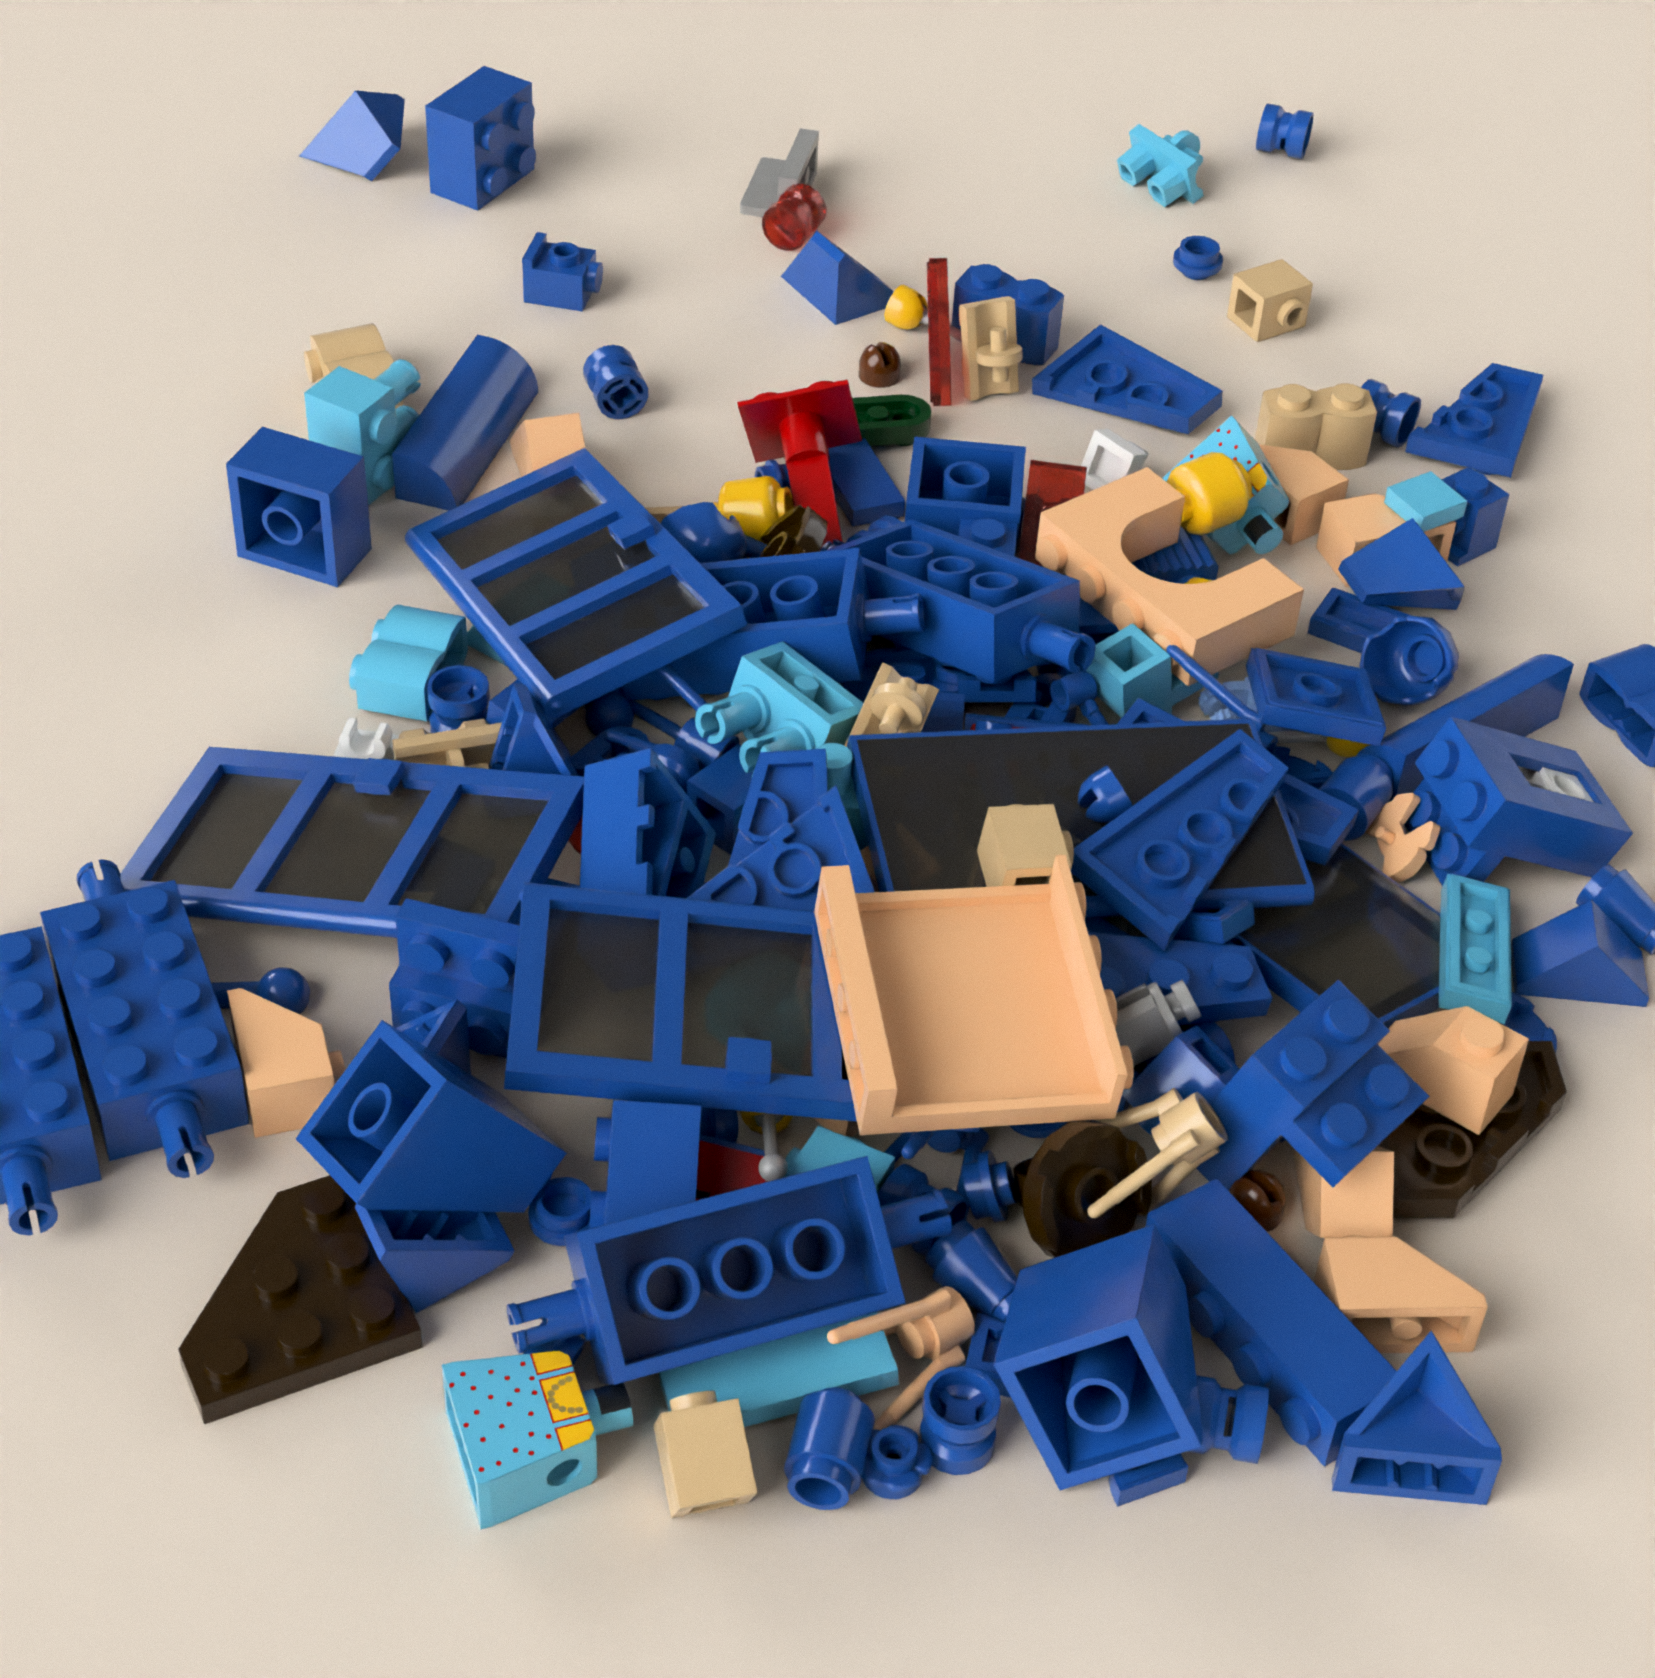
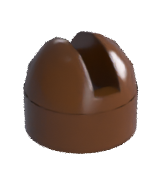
(879, 365)
(1256, 1192)

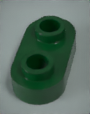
(892, 419)

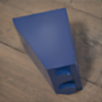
(426, 1134)
(1103, 1358)

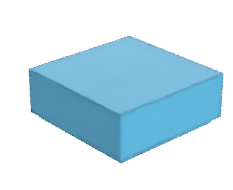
(1425, 500)

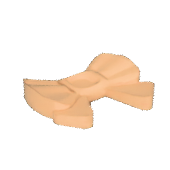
(1402, 851)

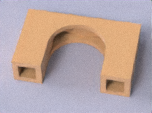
(1136, 516)

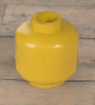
(1213, 490)
(754, 503)

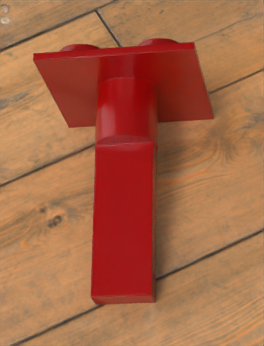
(801, 430)

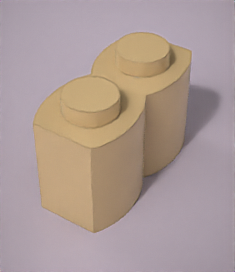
(352, 348)
(1329, 422)

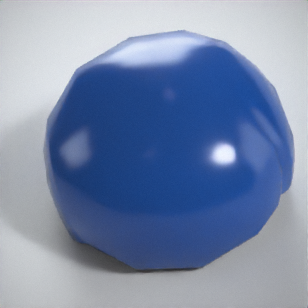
(707, 533)
(1410, 660)

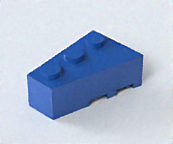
(641, 829)

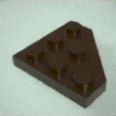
(1447, 1165)
(296, 1307)

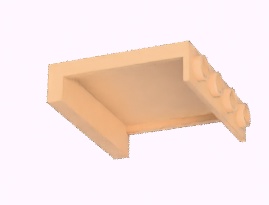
(970, 1005)

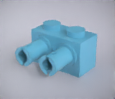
(362, 418)
(779, 706)

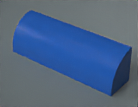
(463, 425)
(1511, 702)

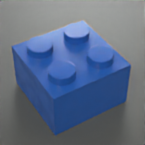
(480, 137)
(965, 482)
(299, 506)

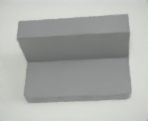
(776, 175)

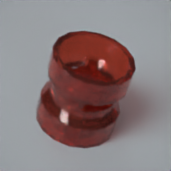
(794, 217)

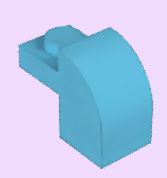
(1133, 668)

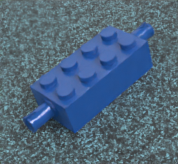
(806, 600)
(979, 604)
(144, 1020)
(42, 1104)
(731, 1271)

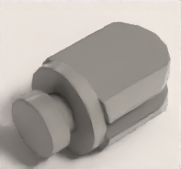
(1150, 1020)

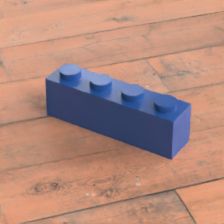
(1270, 1318)

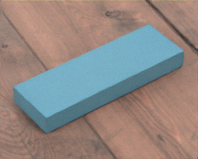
(1475, 947)
(781, 1372)

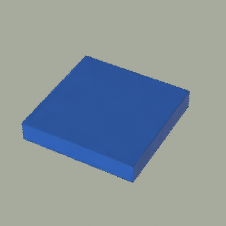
(1315, 696)

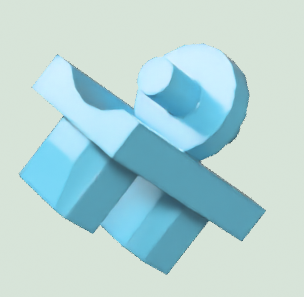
(1168, 161)

